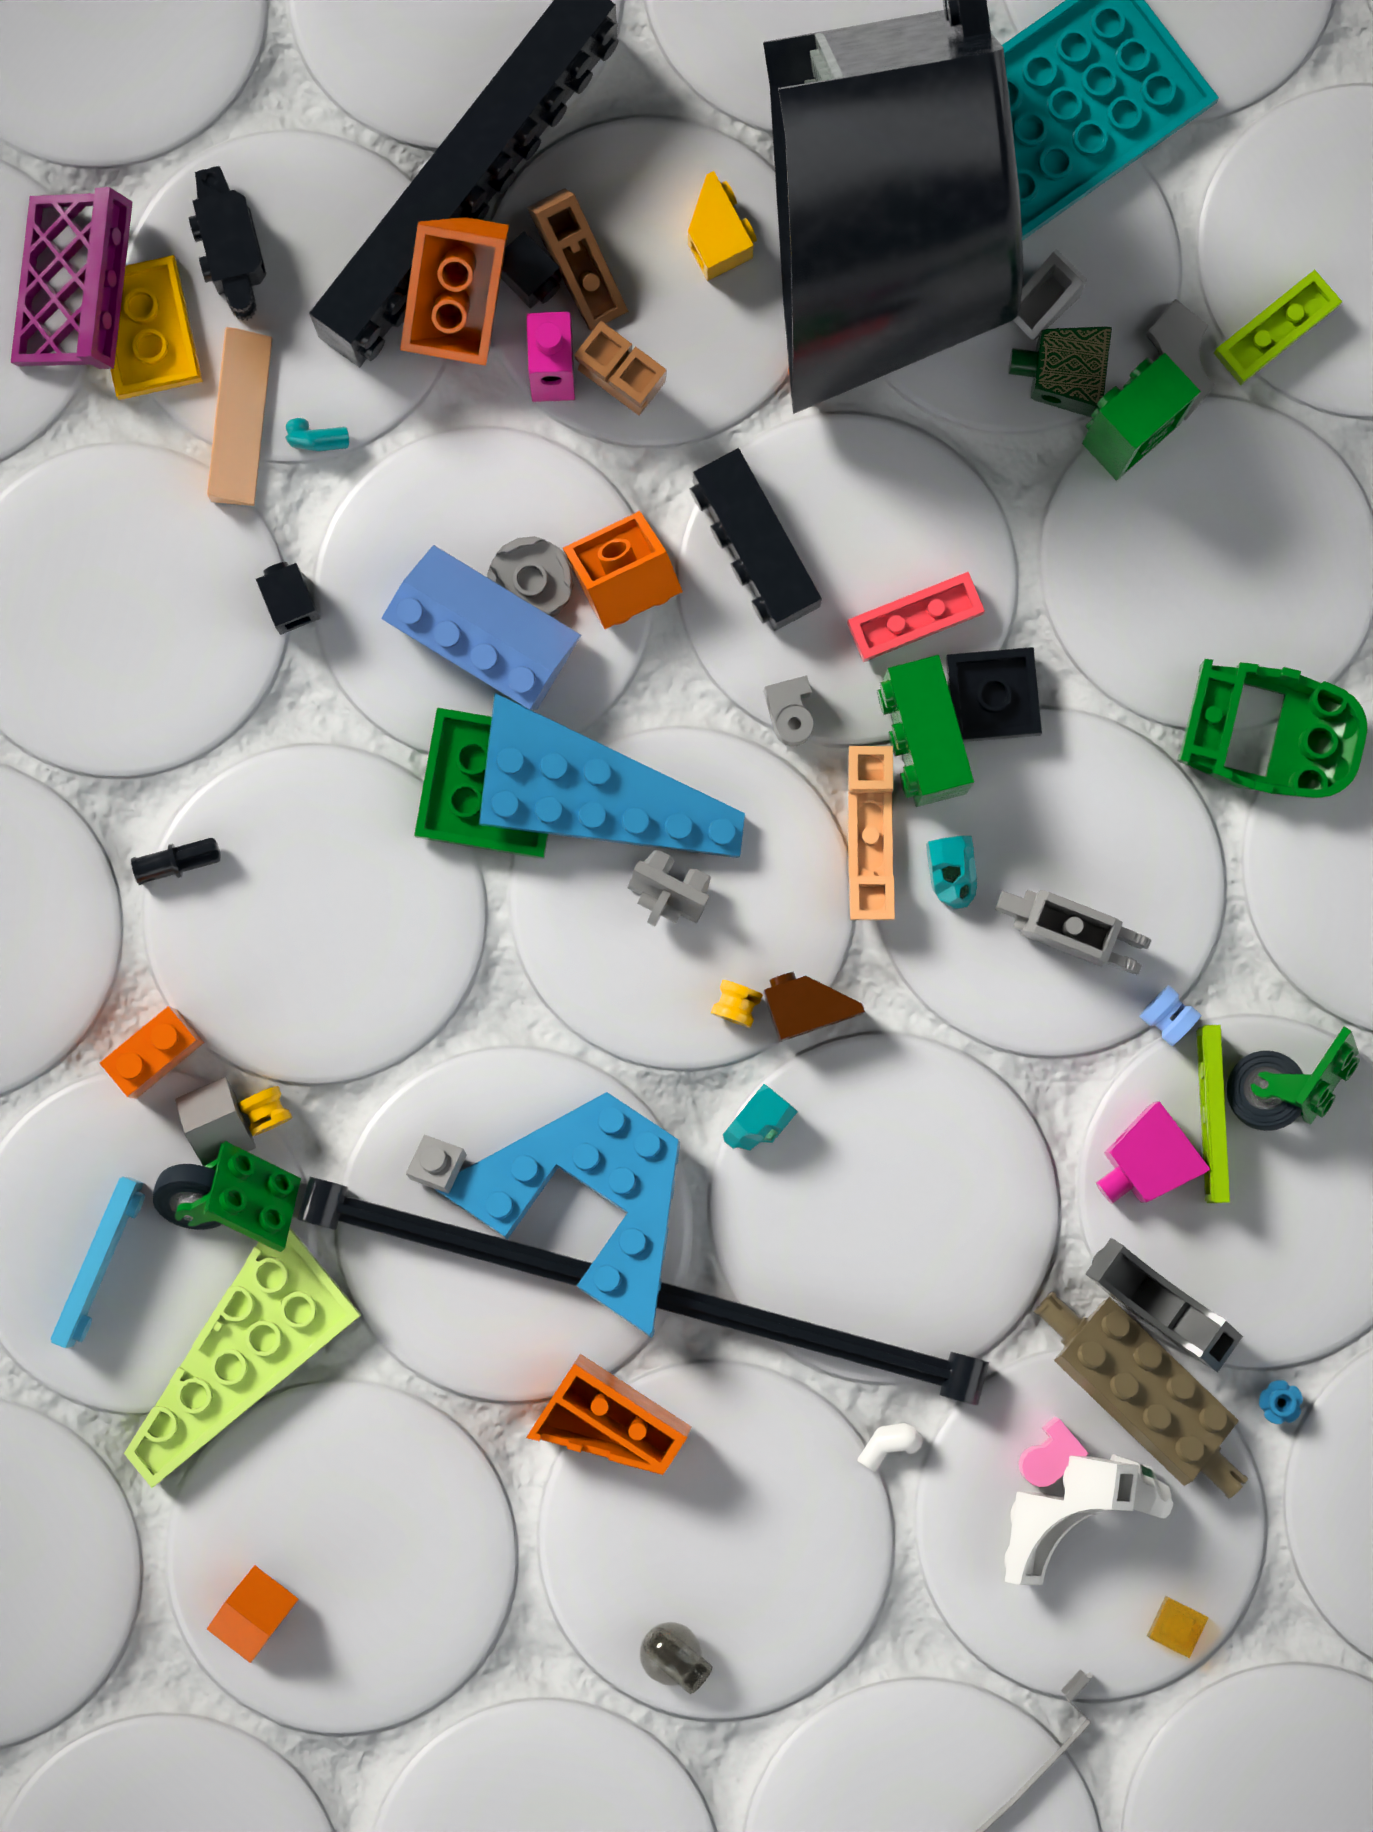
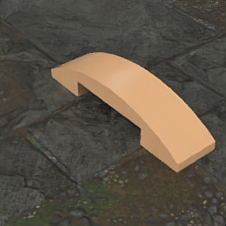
(870, 833)

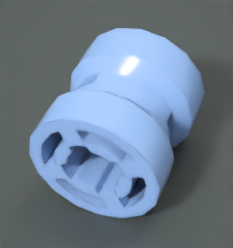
(1162, 1008)

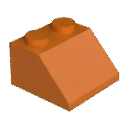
(623, 570)

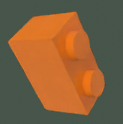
(151, 1052)

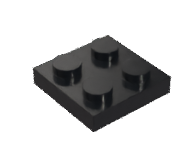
(995, 694)

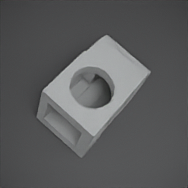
(788, 716)

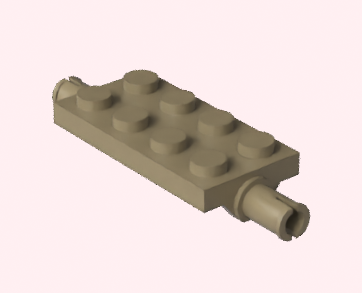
(1145, 1391)

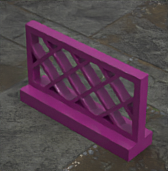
(99, 279)

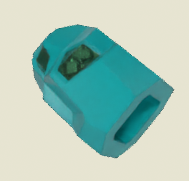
(953, 870)
(759, 1120)

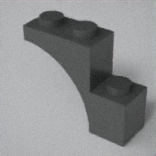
(1163, 1305)

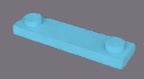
(73, 1321)

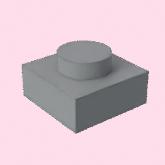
(436, 1164)

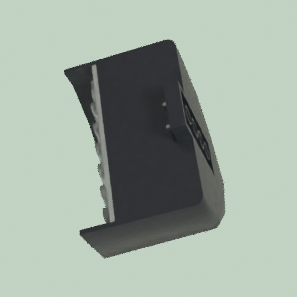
(892, 194)

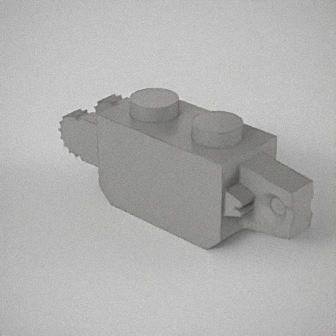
(1071, 928)

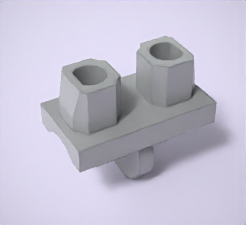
(666, 894)

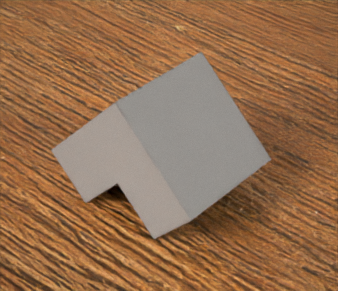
(212, 1117)

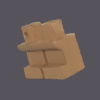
(618, 369)

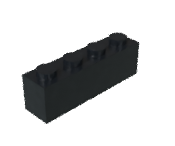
(755, 539)

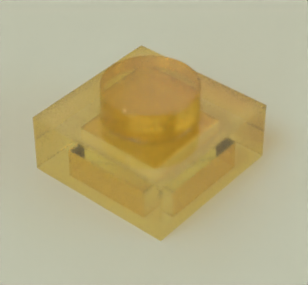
(1177, 1626)

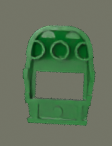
(1315, 739)

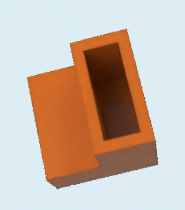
(252, 1613)

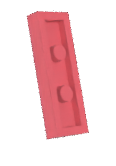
(915, 616)

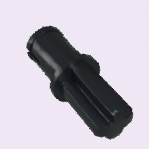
(175, 860)

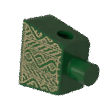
(1066, 367)

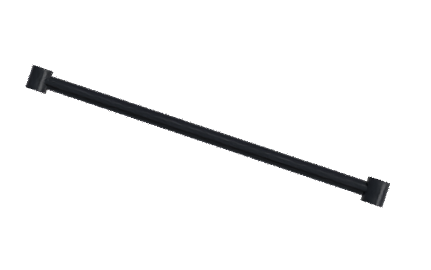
(959, 1376)

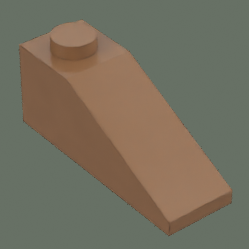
(578, 256)

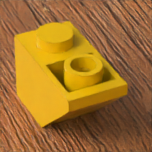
(716, 232)

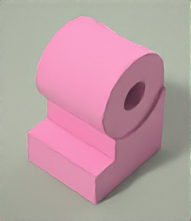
(1047, 1462)

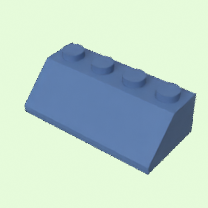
(481, 627)

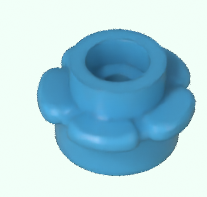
(1270, 1396)

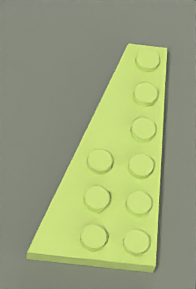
(257, 1336)

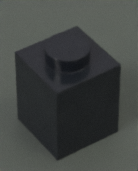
(530, 271)
(287, 597)

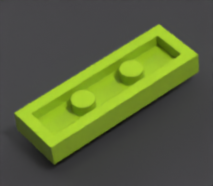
(1277, 327)

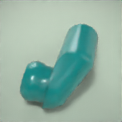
(316, 440)

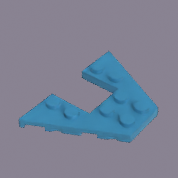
(616, 1157)

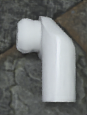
(890, 1439)

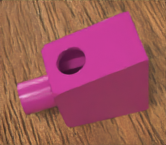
(550, 355)
(1150, 1158)

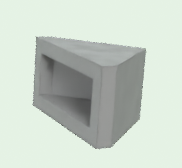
(1049, 294)

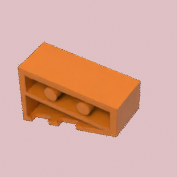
(610, 1419)

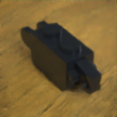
(229, 241)

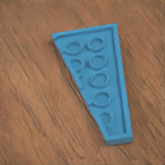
(572, 786)

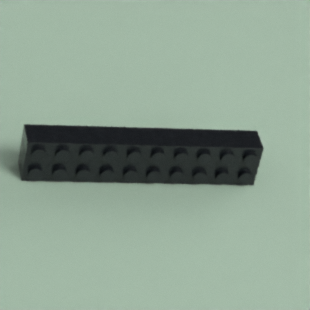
(467, 169)

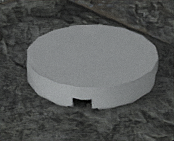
(542, 569)

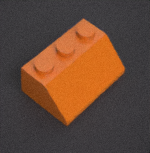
(454, 288)

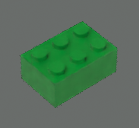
(1140, 415)
(925, 731)

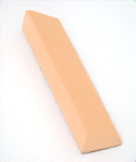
(239, 417)

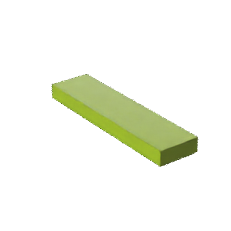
(1213, 1113)

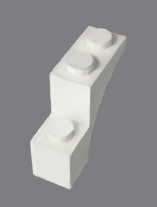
(1044, 1519)

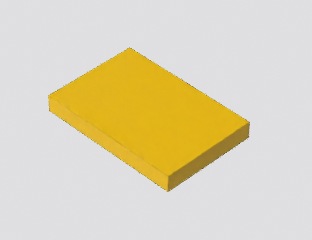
(154, 332)

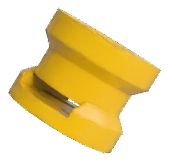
(736, 1003)
(263, 1106)

